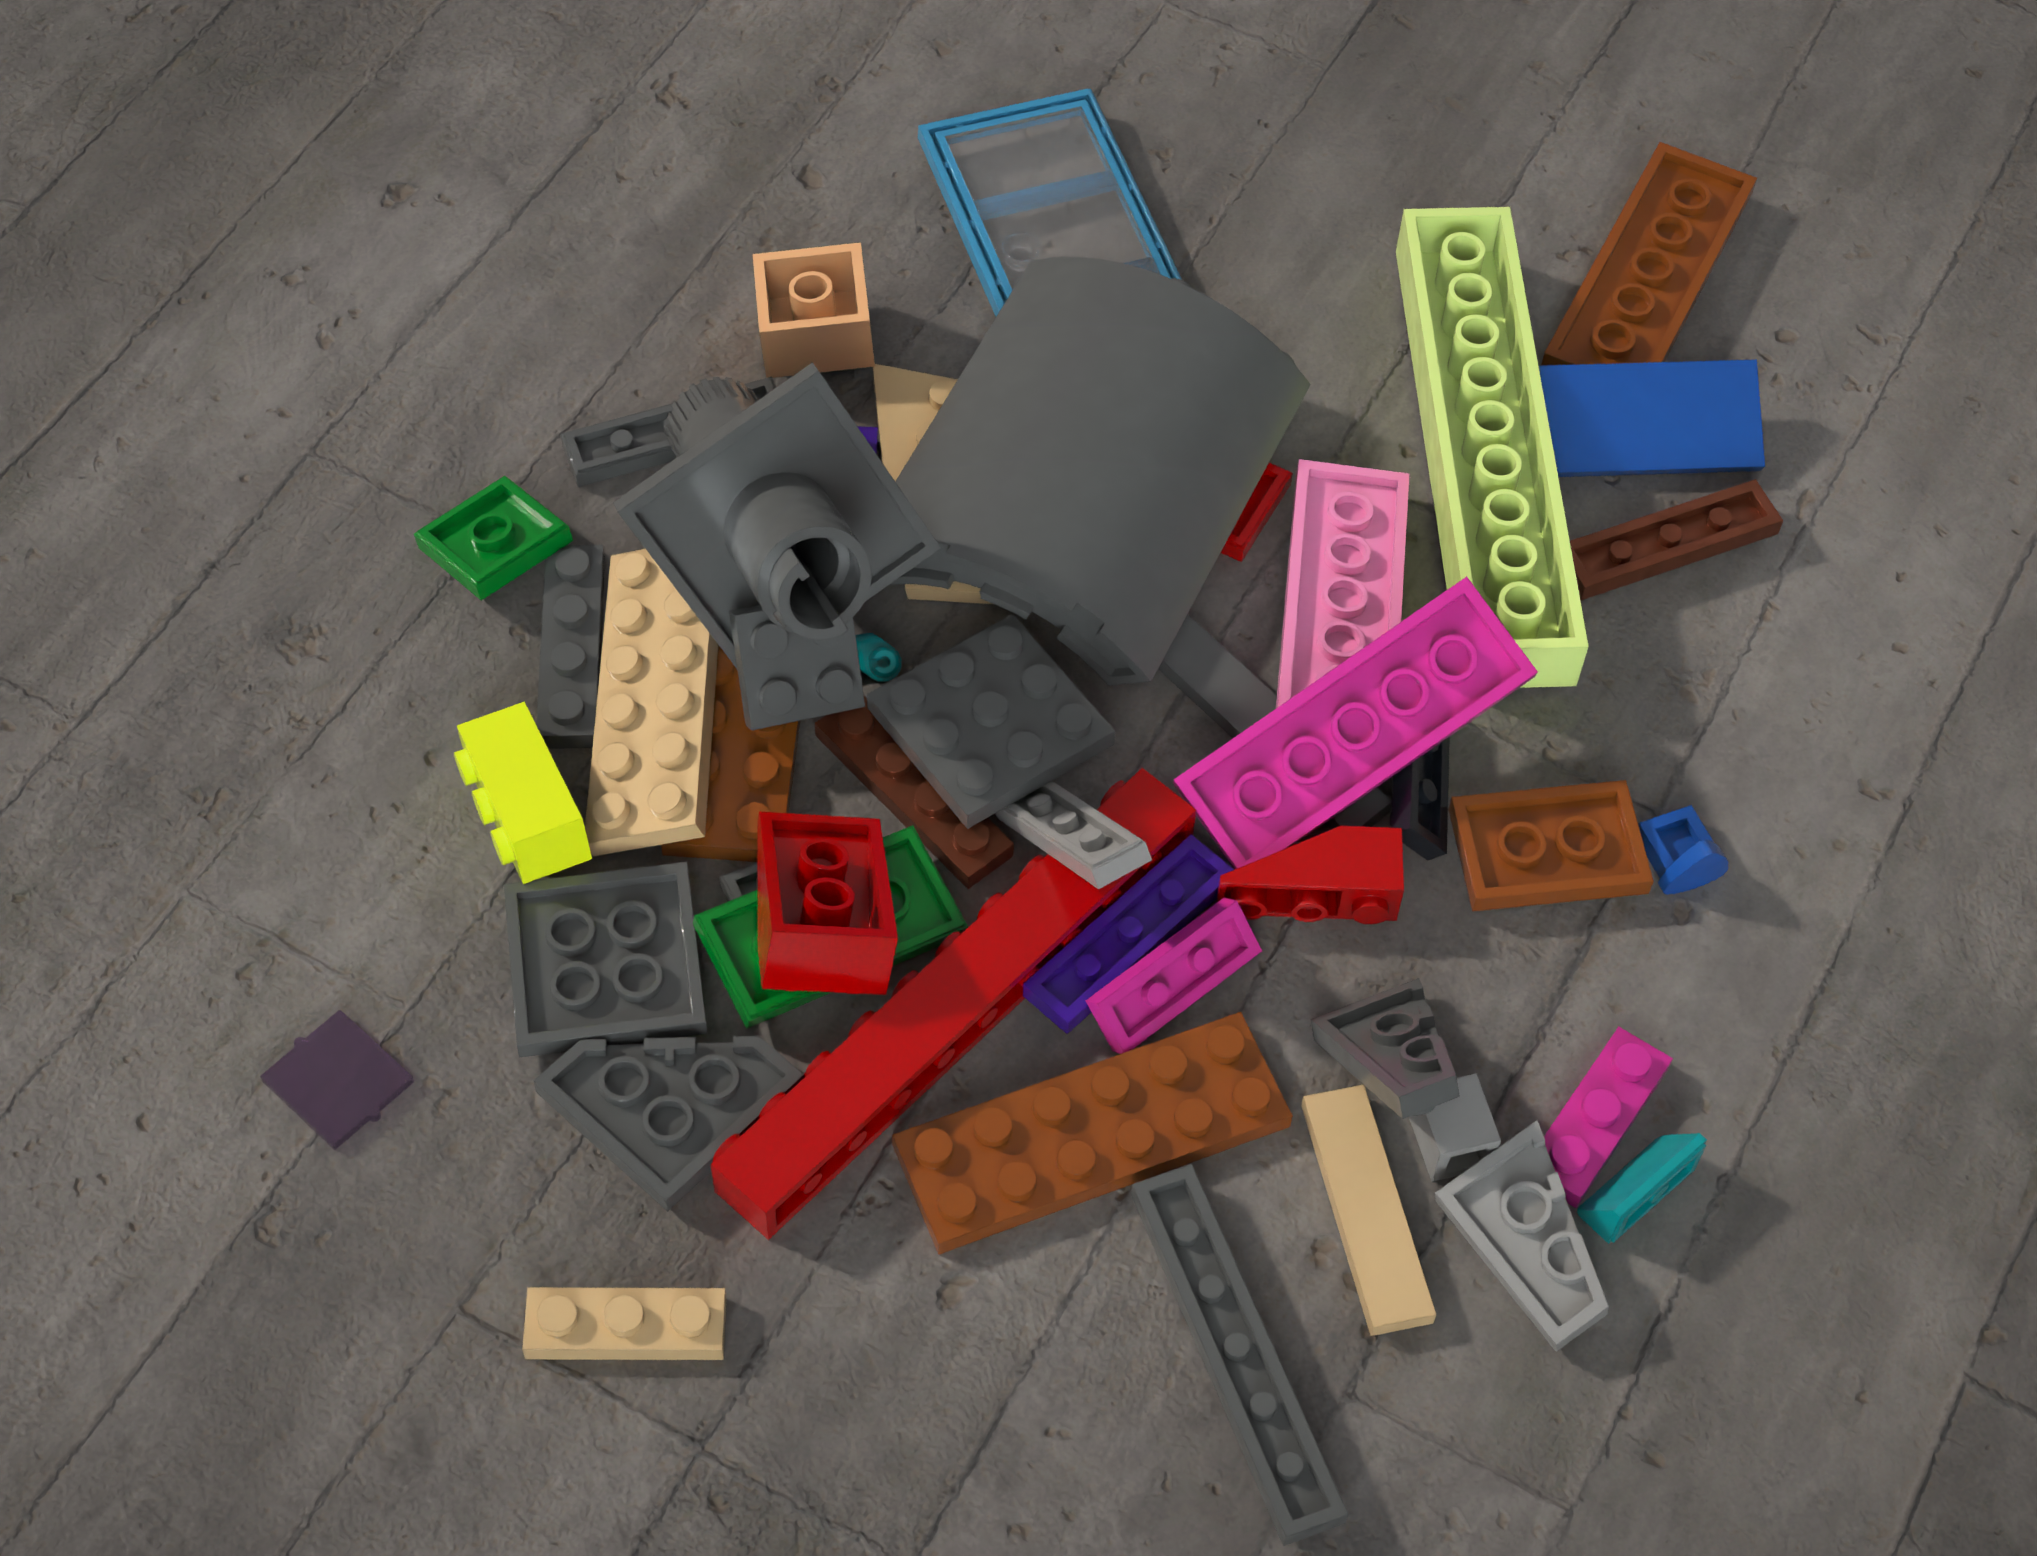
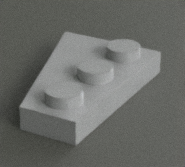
(1525, 1234)

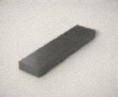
(627, 442)

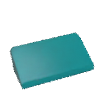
(1642, 1184)

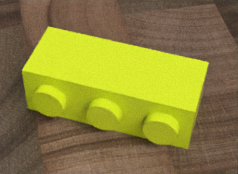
(521, 793)

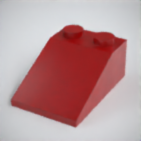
(824, 904)

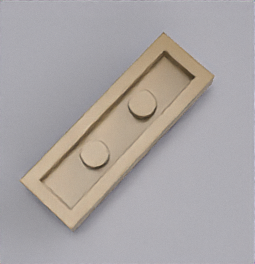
(624, 1323)

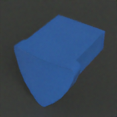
(1682, 851)

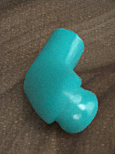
(877, 657)

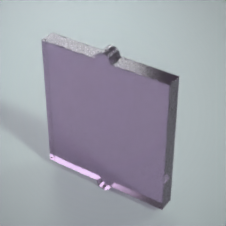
(337, 1079)

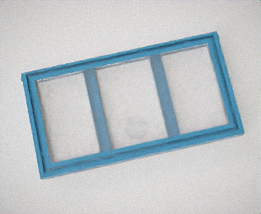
(1039, 187)

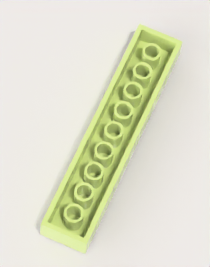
(1490, 431)

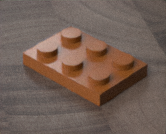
(1550, 845)

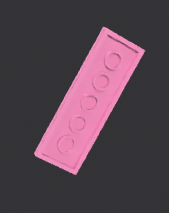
(1341, 568)

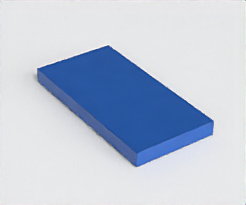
(1654, 417)

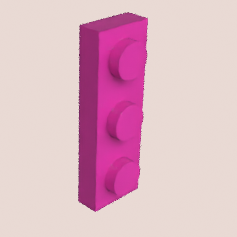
(1174, 976)
(1603, 1110)

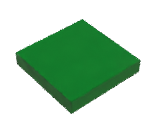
(493, 537)

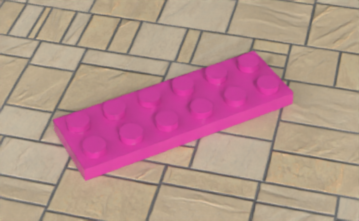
(1355, 726)

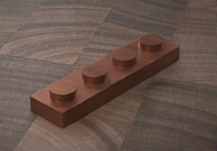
(1673, 538)
(893, 778)

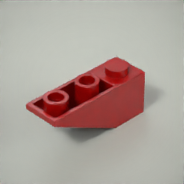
(1329, 876)

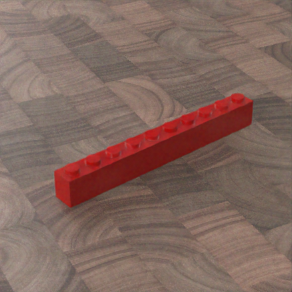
(930, 1021)

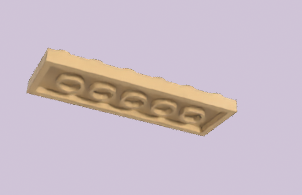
(650, 714)

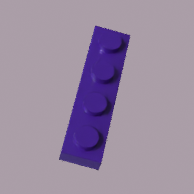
(1126, 932)

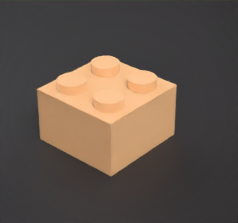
(813, 309)

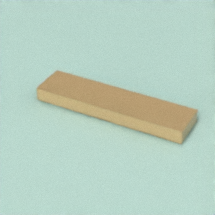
(1368, 1210)

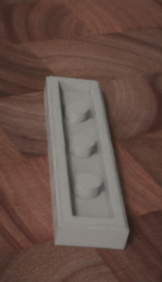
(1076, 834)

